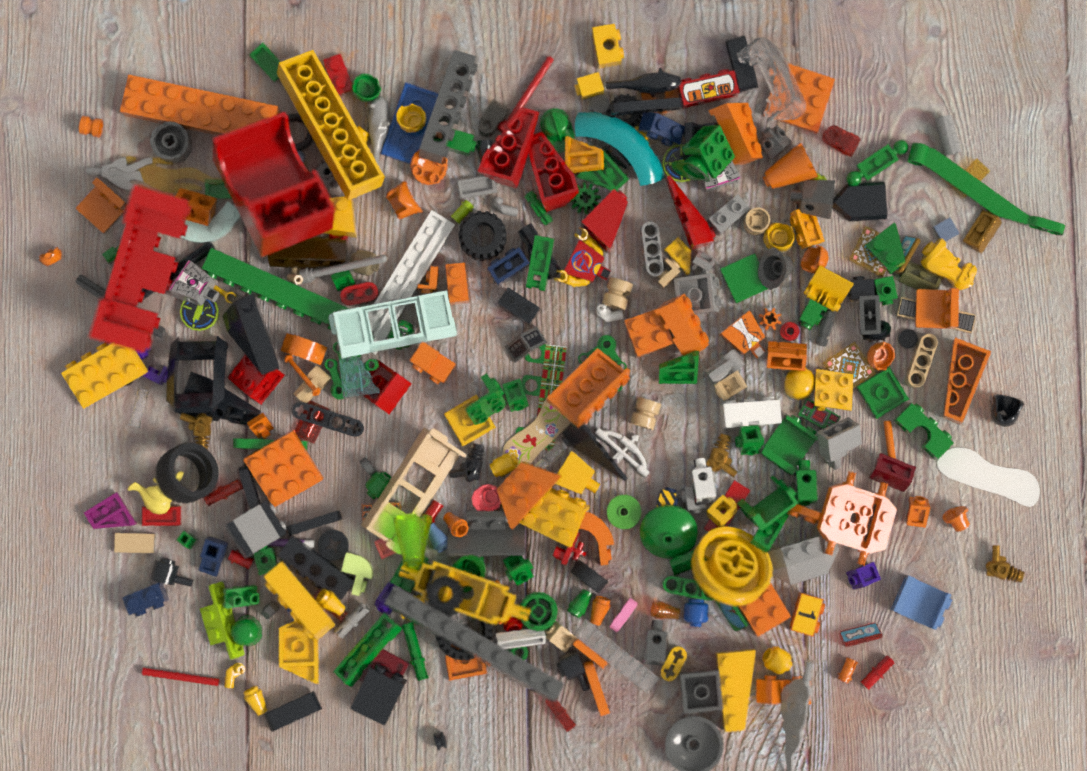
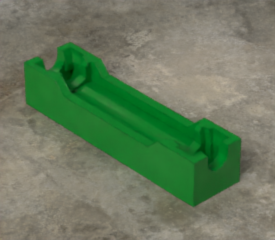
(367, 649)

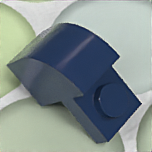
(212, 555)

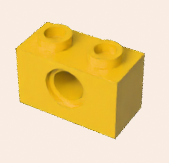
(605, 34)

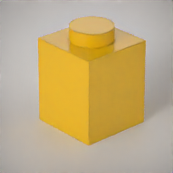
(589, 86)

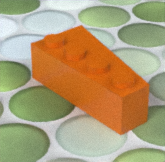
(964, 374)

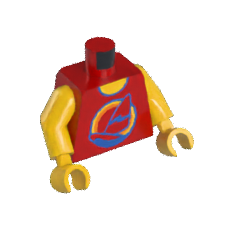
(584, 263)

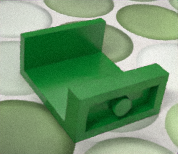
(789, 444)
(770, 507)

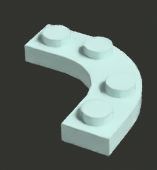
(217, 228)

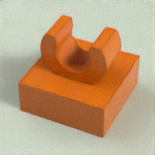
(261, 426)

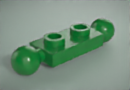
(877, 162)

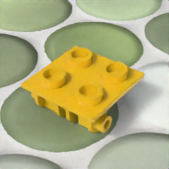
(828, 288)
(833, 390)

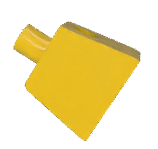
(577, 475)

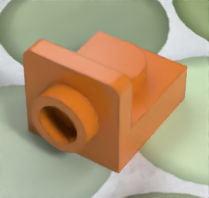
(432, 278)
(918, 511)

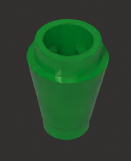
(579, 604)

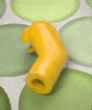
(233, 672)

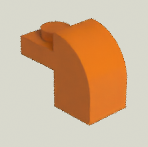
(303, 348)

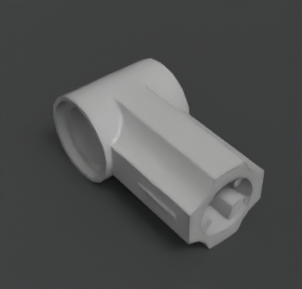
(728, 364)

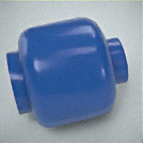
(696, 612)

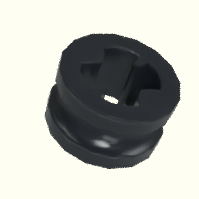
(440, 740)

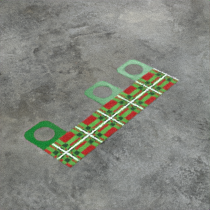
(552, 376)

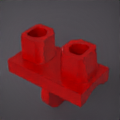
(564, 555)

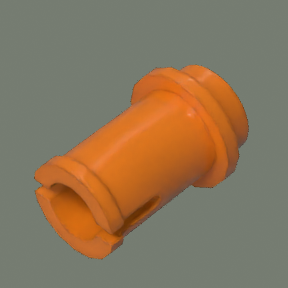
(847, 670)

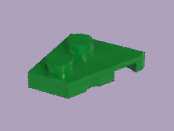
(610, 178)
(887, 249)
(680, 370)

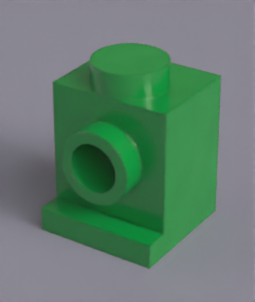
(811, 314)
(264, 568)

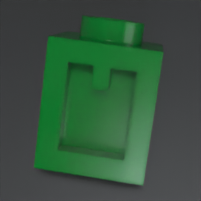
(515, 395)

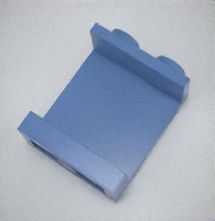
(921, 602)

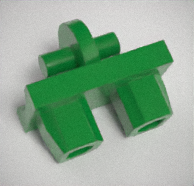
(240, 596)

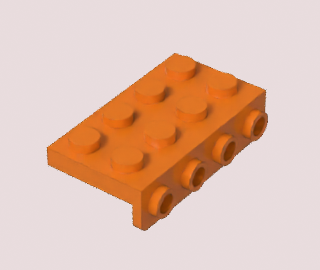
(588, 388)

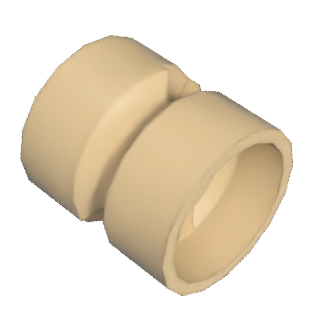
(756, 221)
(617, 293)
(645, 413)

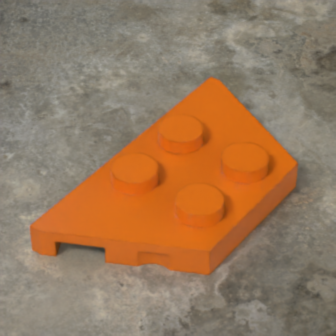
(524, 490)

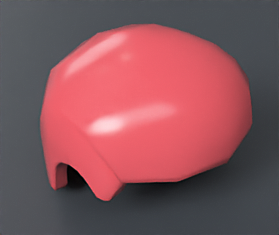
(486, 498)

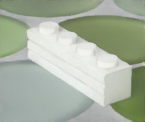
(520, 638)

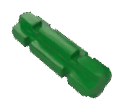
(538, 208)

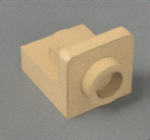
(666, 277)
(560, 636)

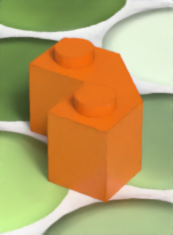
(433, 363)
(770, 689)

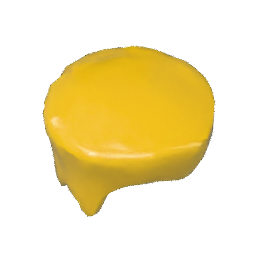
(779, 236)

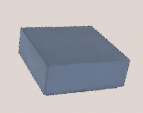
(946, 229)

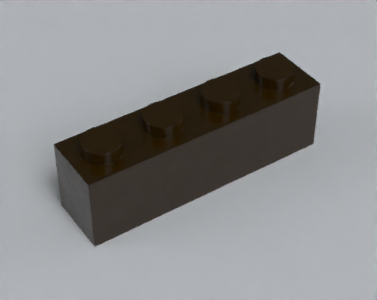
(311, 254)

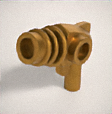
(201, 427)
(719, 457)
(1001, 569)

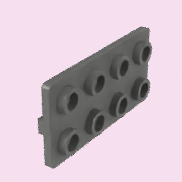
(487, 536)

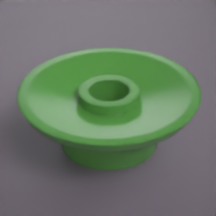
(633, 511)

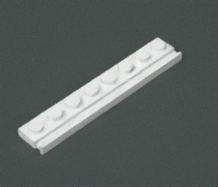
(410, 271)

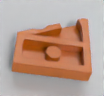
(809, 515)

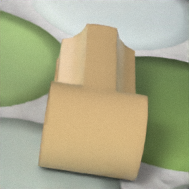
(318, 378)

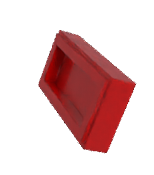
(170, 518)

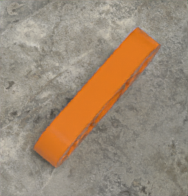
(596, 688)

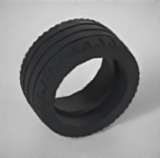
(204, 463)

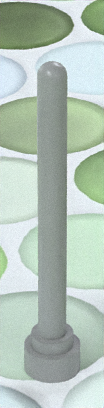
(310, 274)

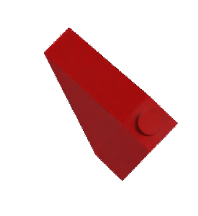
(553, 177)
(694, 225)

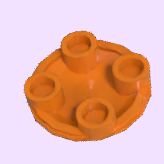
(428, 171)

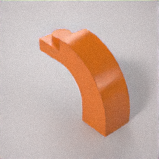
(602, 534)

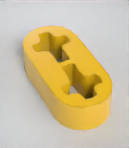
(677, 666)

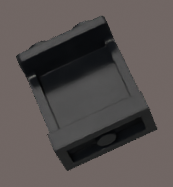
(378, 693)

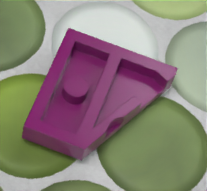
(110, 513)

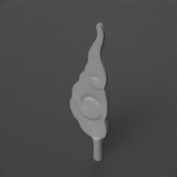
(795, 711)

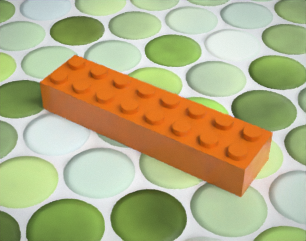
(190, 107)

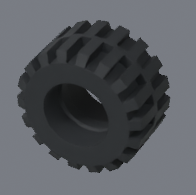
(482, 219)

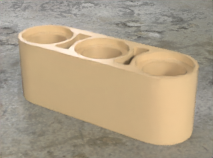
(927, 354)

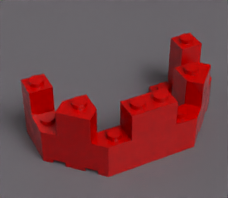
(140, 267)

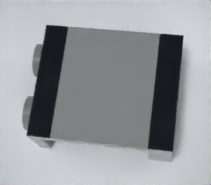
(256, 529)

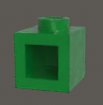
(886, 290)

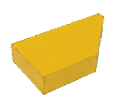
(680, 253)

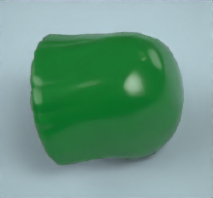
(246, 631)

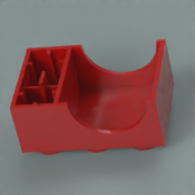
(271, 185)

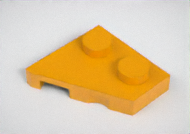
(582, 157)

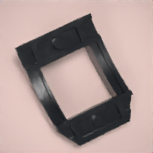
(197, 350)

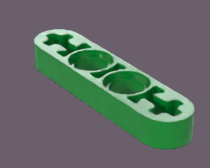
(256, 443)

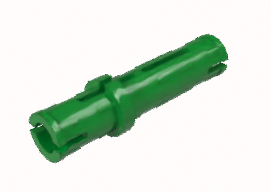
(417, 659)

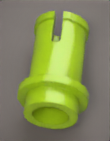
(462, 211)

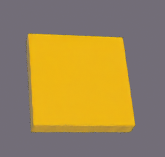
(463, 425)

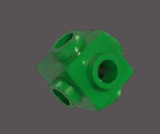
(749, 440)
(518, 569)

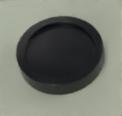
(907, 338)

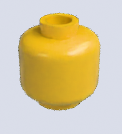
(777, 660)

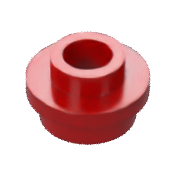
(783, 331)
(512, 624)

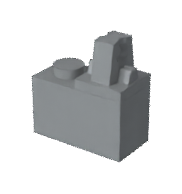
(838, 439)

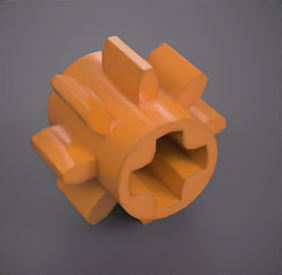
(774, 317)

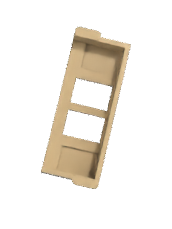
(433, 454)

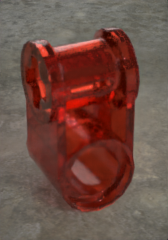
(843, 140)

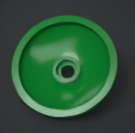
(672, 522)

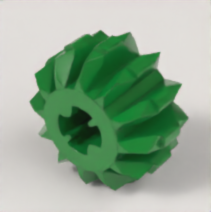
(590, 194)

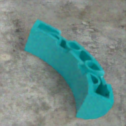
(624, 139)

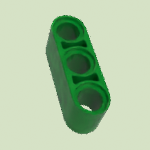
(680, 588)

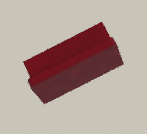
(893, 472)

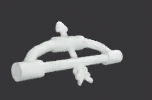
(629, 444)

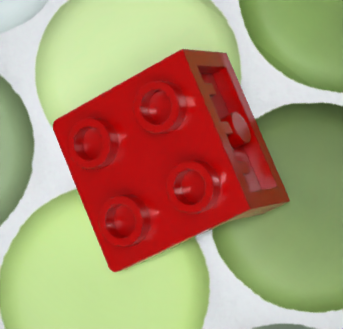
(253, 382)

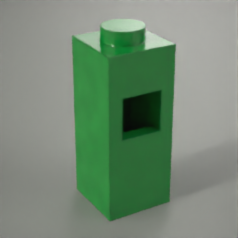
(462, 143)

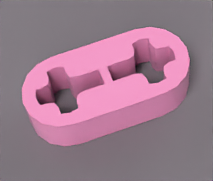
(623, 615)

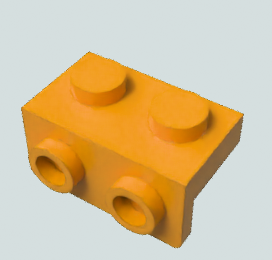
(807, 229)

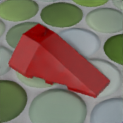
(509, 153)

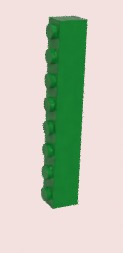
(270, 287)

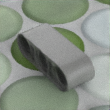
(655, 241)

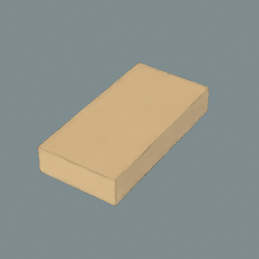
(134, 543)

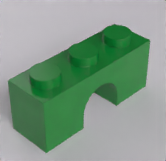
(937, 441)

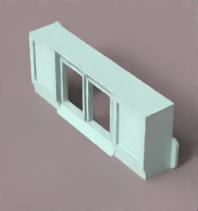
(355, 333)

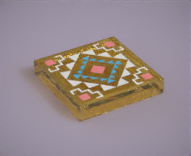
(861, 255)
(851, 361)

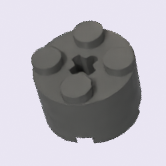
(167, 133)

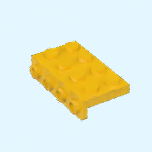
(102, 372)
(557, 516)

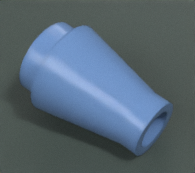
(438, 539)

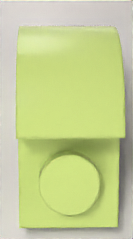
(360, 567)

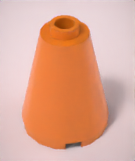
(790, 169)

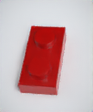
(338, 74)

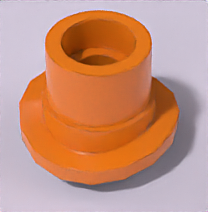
(957, 518)

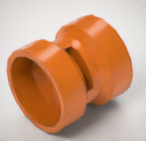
(91, 126)

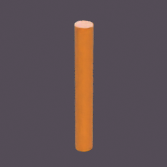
(889, 439)

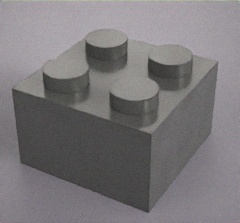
(700, 691)

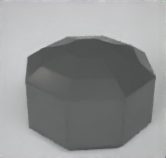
(270, 609)

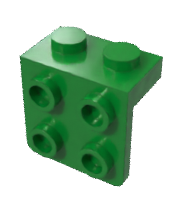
(488, 404)

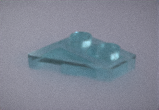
(355, 378)

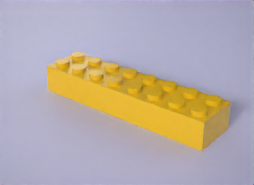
(330, 125)

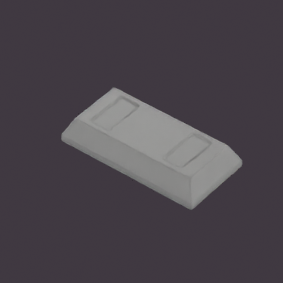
(476, 187)

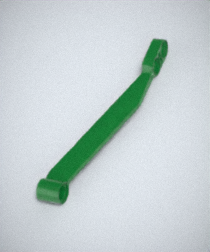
(976, 190)

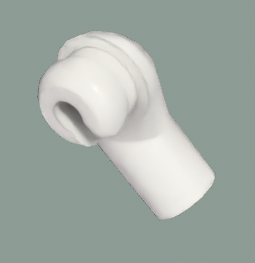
(607, 315)

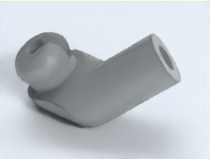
(504, 209)

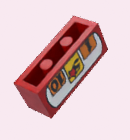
(708, 88)

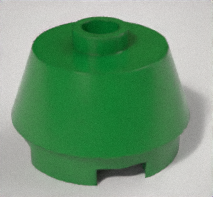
(542, 611)

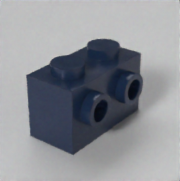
(661, 128)
(508, 266)
(149, 597)

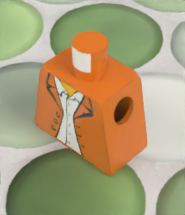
(745, 335)

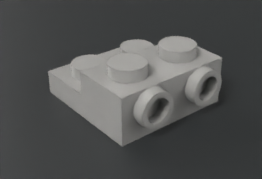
(701, 292)

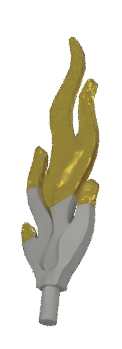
(146, 171)

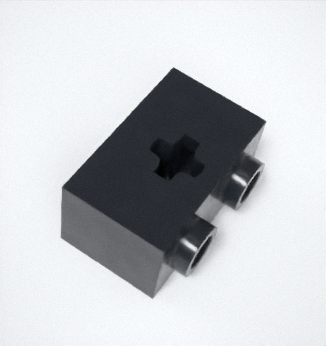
(518, 306)

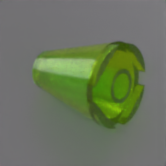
(412, 537)

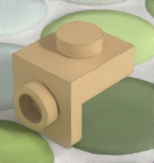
(730, 386)

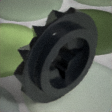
(885, 332)
(324, 541)

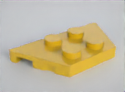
(299, 652)

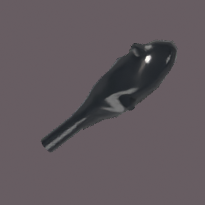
(649, 83)

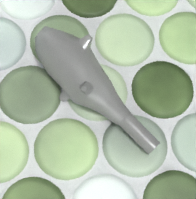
(378, 125)

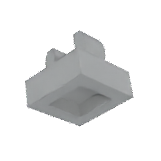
(704, 261)

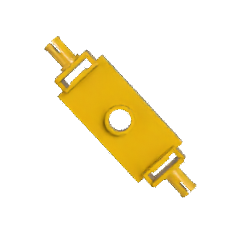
(488, 596)

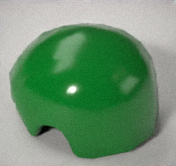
(366, 87)

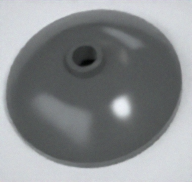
(702, 756)

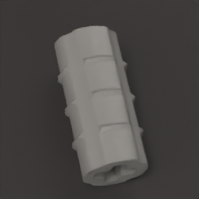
(948, 135)

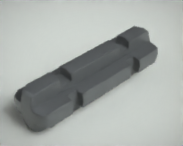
(825, 328)

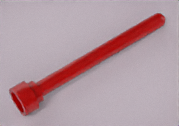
(529, 91)

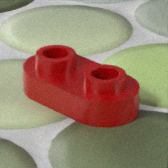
(359, 293)

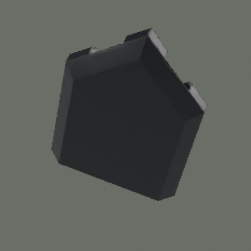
(862, 202)

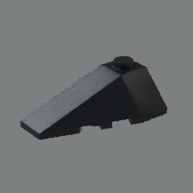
(232, 409)
(585, 442)

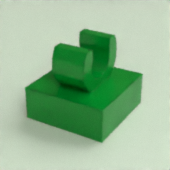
(343, 279)

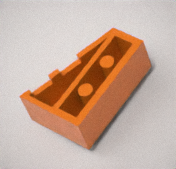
(739, 130)
(683, 324)

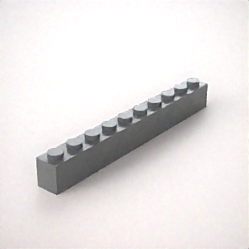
(474, 644)

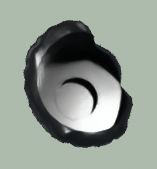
(1008, 404)

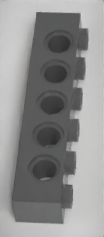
(429, 148)

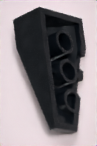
(248, 329)

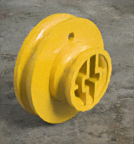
(734, 567)

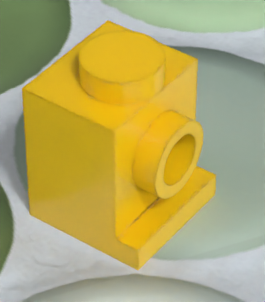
(722, 503)

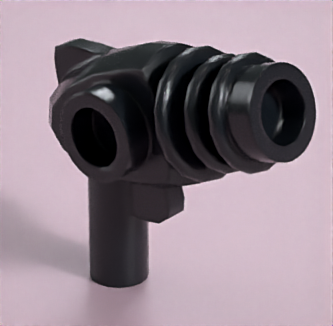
(472, 466)

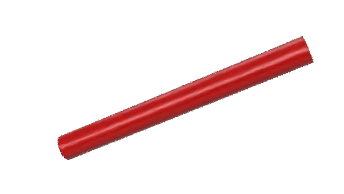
(180, 676)

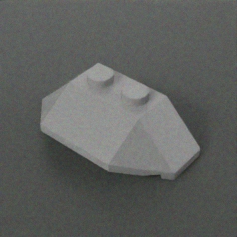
(802, 560)

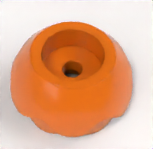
(51, 256)

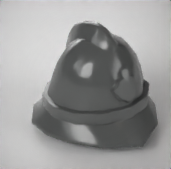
(774, 268)

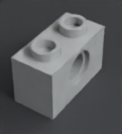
(728, 215)

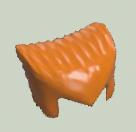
(403, 201)

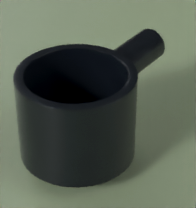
(166, 572)
(572, 667)

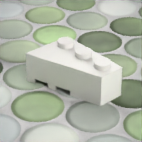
(750, 413)

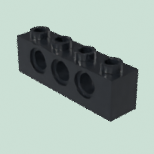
(312, 557)

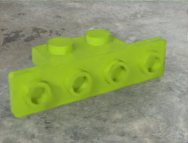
(219, 621)

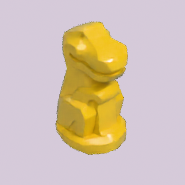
(941, 262)

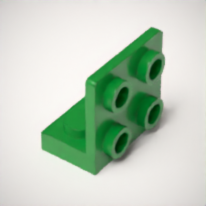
(712, 147)

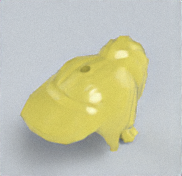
(153, 497)

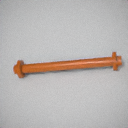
(315, 391)

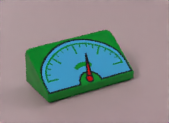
(733, 616)

